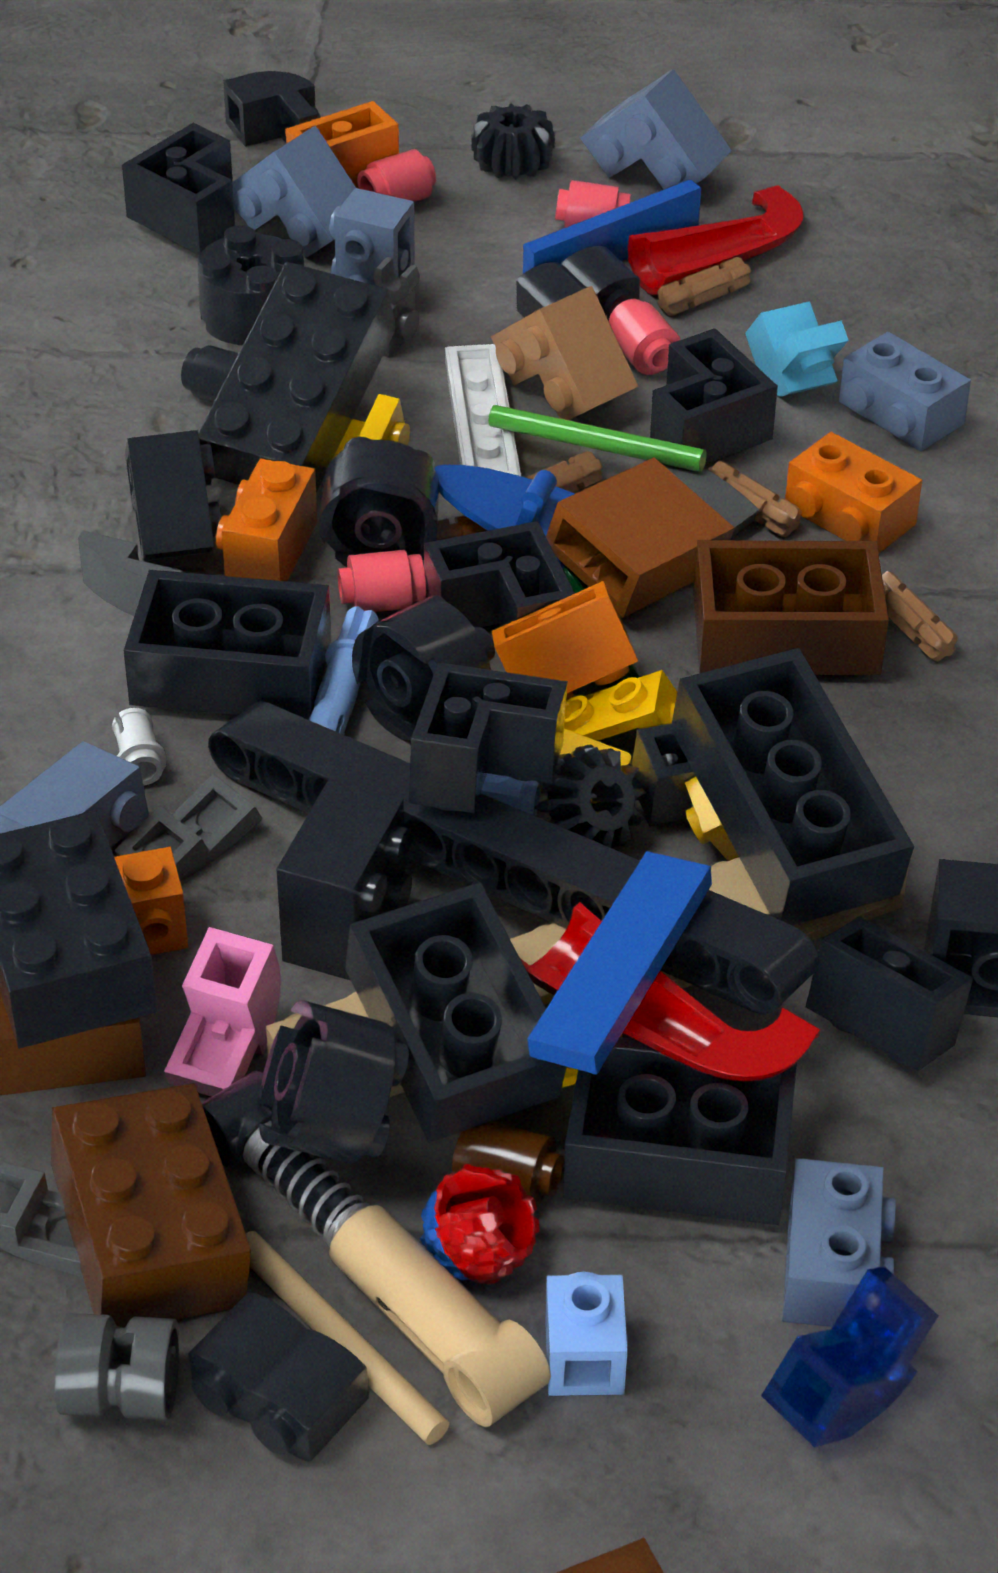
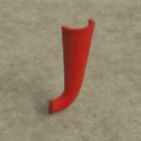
(677, 253)
(679, 1024)

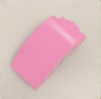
(231, 1001)

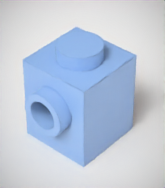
(586, 1334)

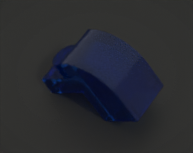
(856, 1369)

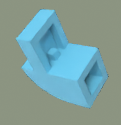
(795, 349)

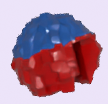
(480, 1224)

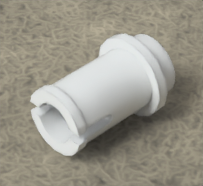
(139, 744)

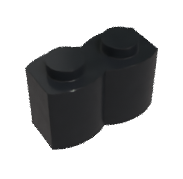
(586, 268)
(278, 1377)

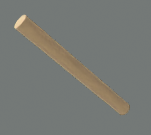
(323, 1318)

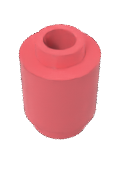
(401, 176)
(587, 201)
(643, 335)
(382, 580)

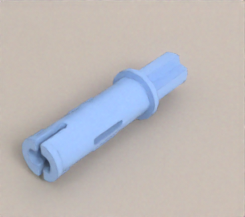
(339, 687)

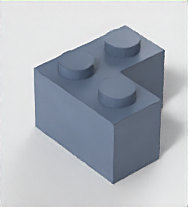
(662, 129)
(299, 185)

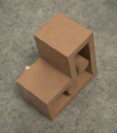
(570, 351)

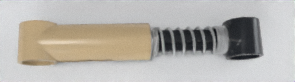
(483, 1360)

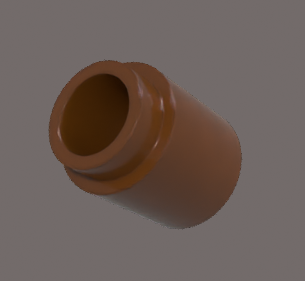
(516, 1153)

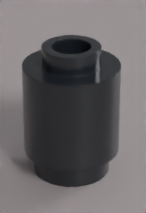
(206, 371)

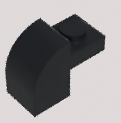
(266, 104)

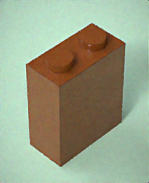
(635, 534)

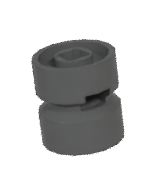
(91, 1374)

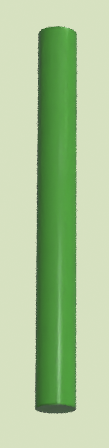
(597, 438)

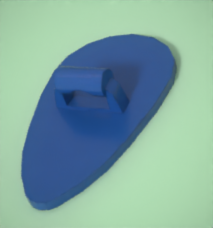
(500, 498)

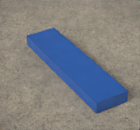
(661, 211)
(620, 963)

